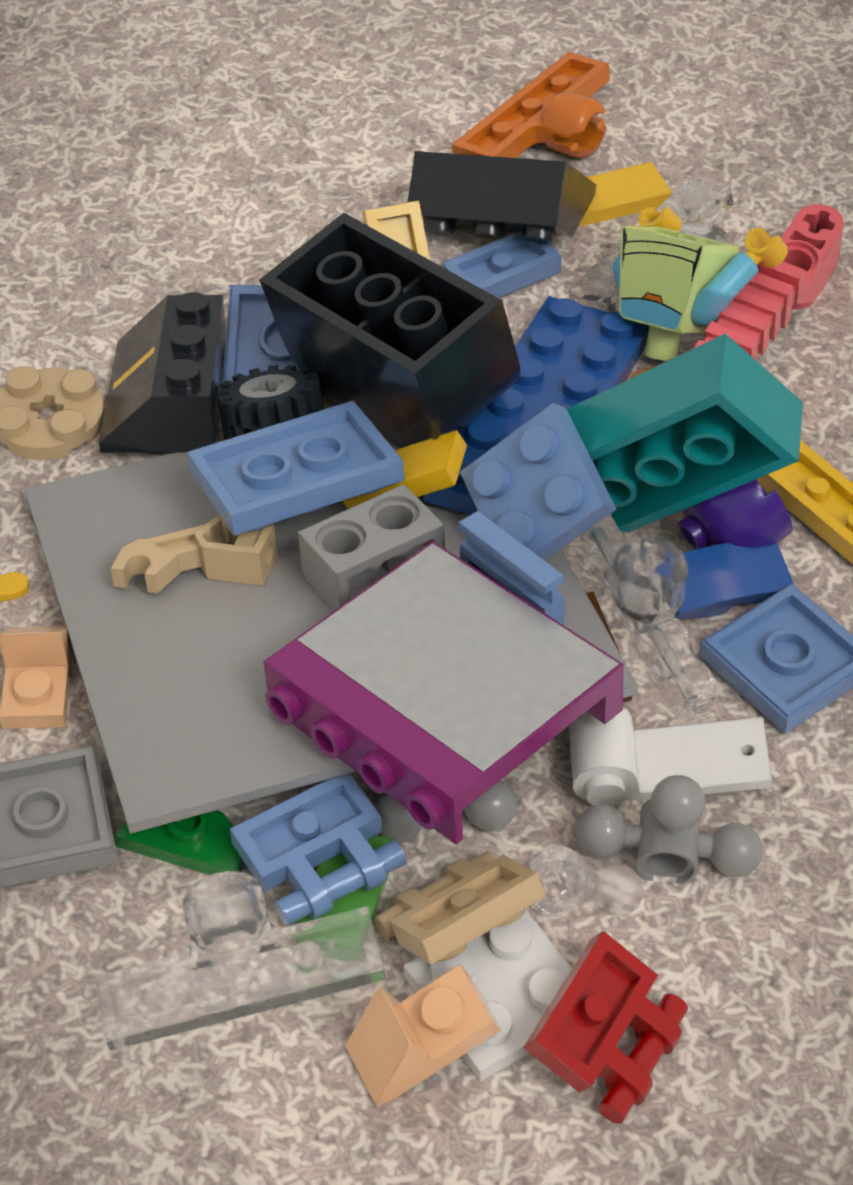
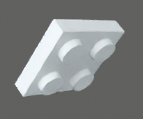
(517, 977)

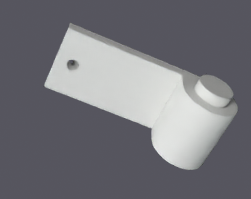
(623, 763)

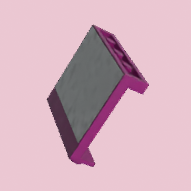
(438, 685)

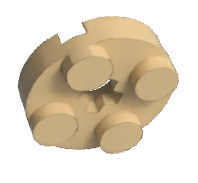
(31, 390)

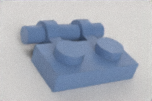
(308, 831)

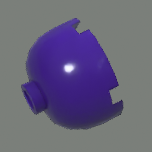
(737, 517)

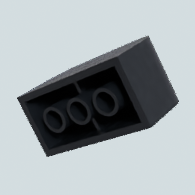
(391, 331)

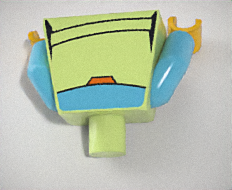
(683, 279)

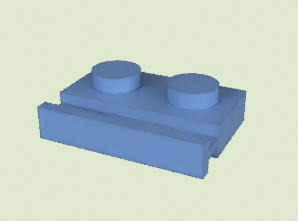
(511, 564)

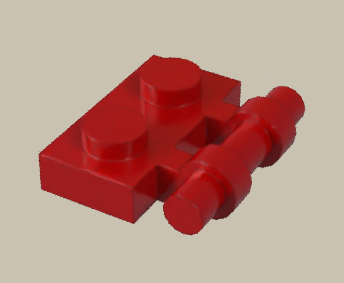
(591, 1015)

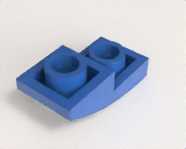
(731, 576)

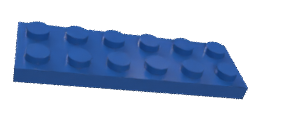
(563, 360)

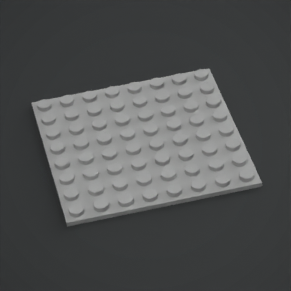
(183, 669)

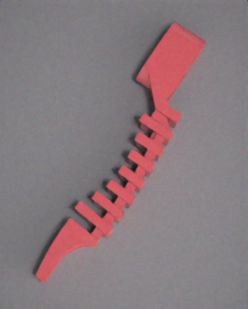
(796, 283)

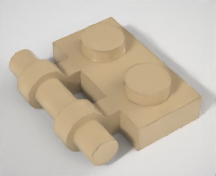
(460, 906)

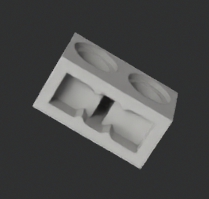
(365, 544)

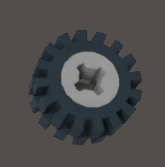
(267, 398)

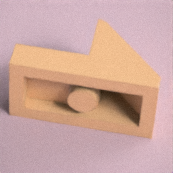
(35, 676)
(415, 1038)

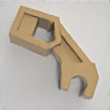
(211, 546)

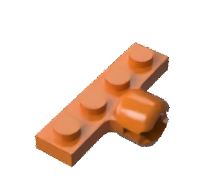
(548, 110)

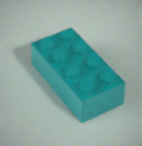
(688, 431)

